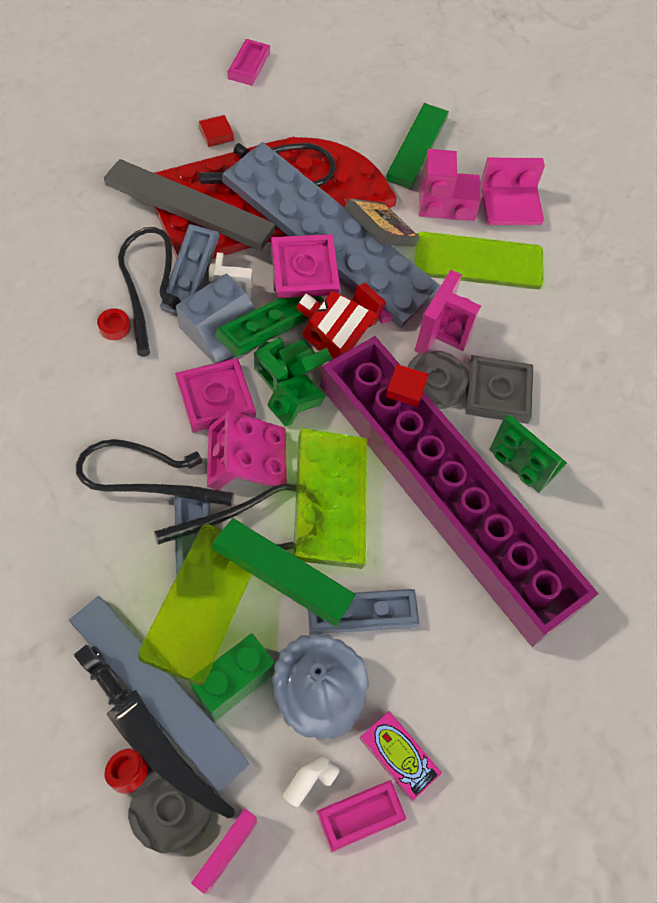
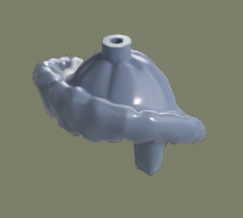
(320, 686)

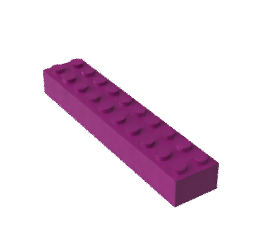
(459, 495)

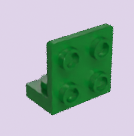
(526, 454)

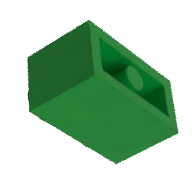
(234, 677)

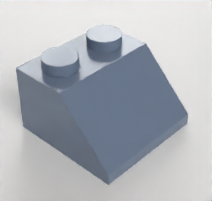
(210, 309)

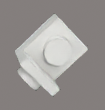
(240, 275)

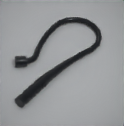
(241, 151)
(168, 299)
(184, 491)
(193, 526)

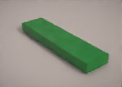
(413, 150)
(261, 325)
(283, 571)

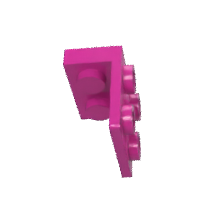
(512, 191)
(245, 450)

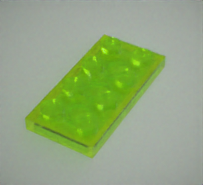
(331, 499)

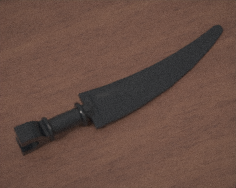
(145, 736)

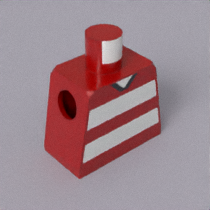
(334, 323)

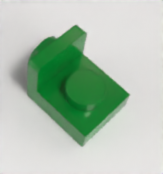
(301, 359)
(268, 364)
(294, 397)

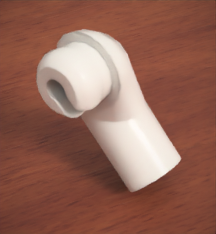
(307, 776)

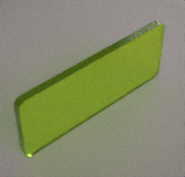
(480, 260)
(195, 612)

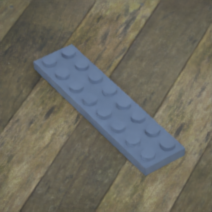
(305, 209)

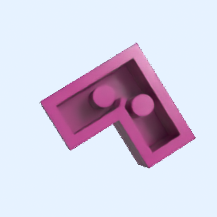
(446, 192)

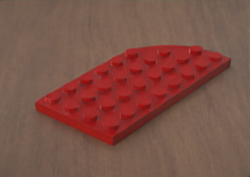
(353, 179)

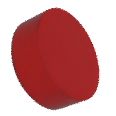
(113, 324)
(125, 771)

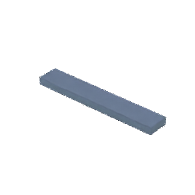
(162, 695)

